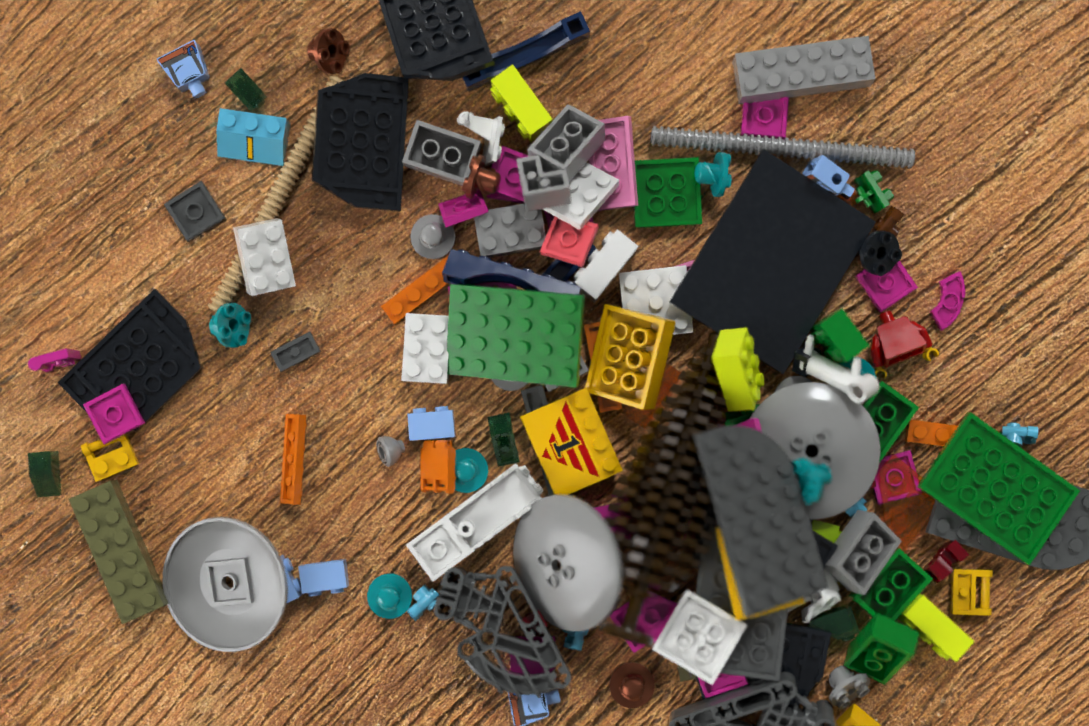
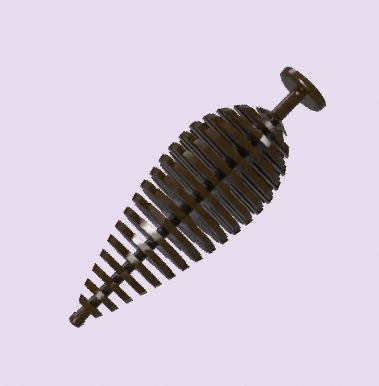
(667, 492)

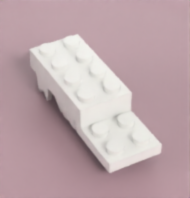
(475, 521)

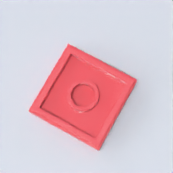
(569, 243)

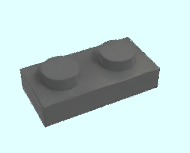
(295, 351)

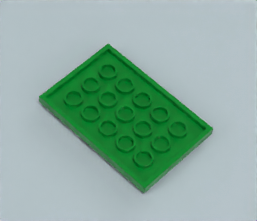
(515, 334)
(998, 488)

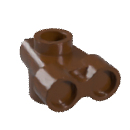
(889, 221)

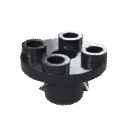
(880, 252)

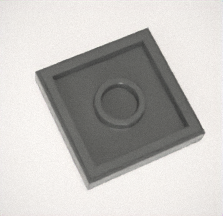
(195, 211)

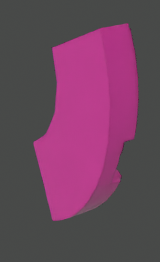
(950, 300)

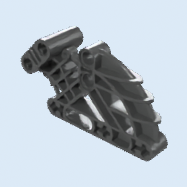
(466, 598)
(774, 706)

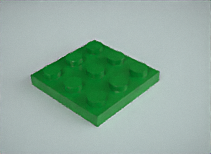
(667, 193)

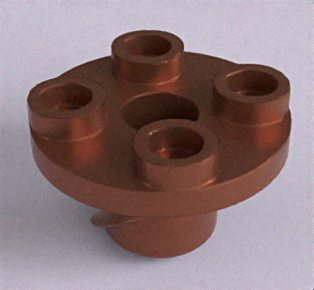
(329, 51)
(480, 178)
(631, 685)

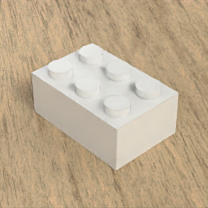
(264, 256)
(605, 264)
(425, 349)

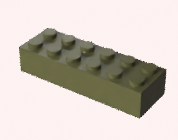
(119, 551)

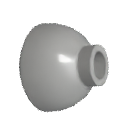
(389, 450)

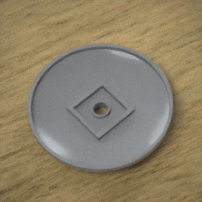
(840, 431)
(591, 569)
(198, 591)

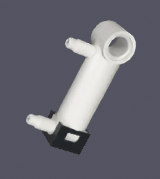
(810, 362)

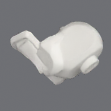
(822, 600)

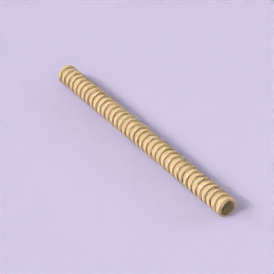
(272, 203)

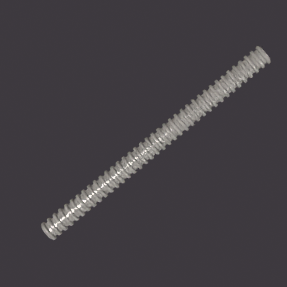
(783, 147)

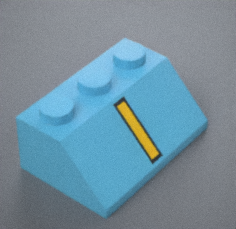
(252, 137)

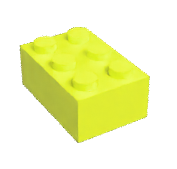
(520, 103)
(738, 369)
(936, 629)

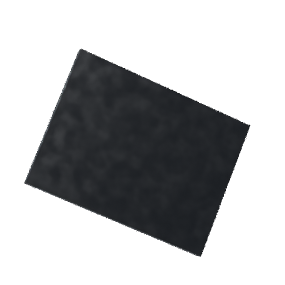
(773, 260)

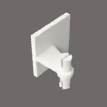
(487, 128)

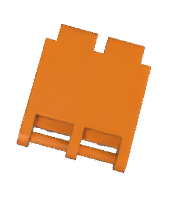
(437, 466)

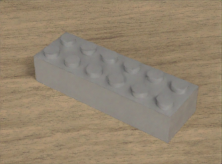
(803, 69)

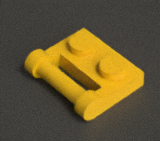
(111, 462)
(964, 592)

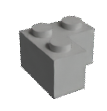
(542, 189)

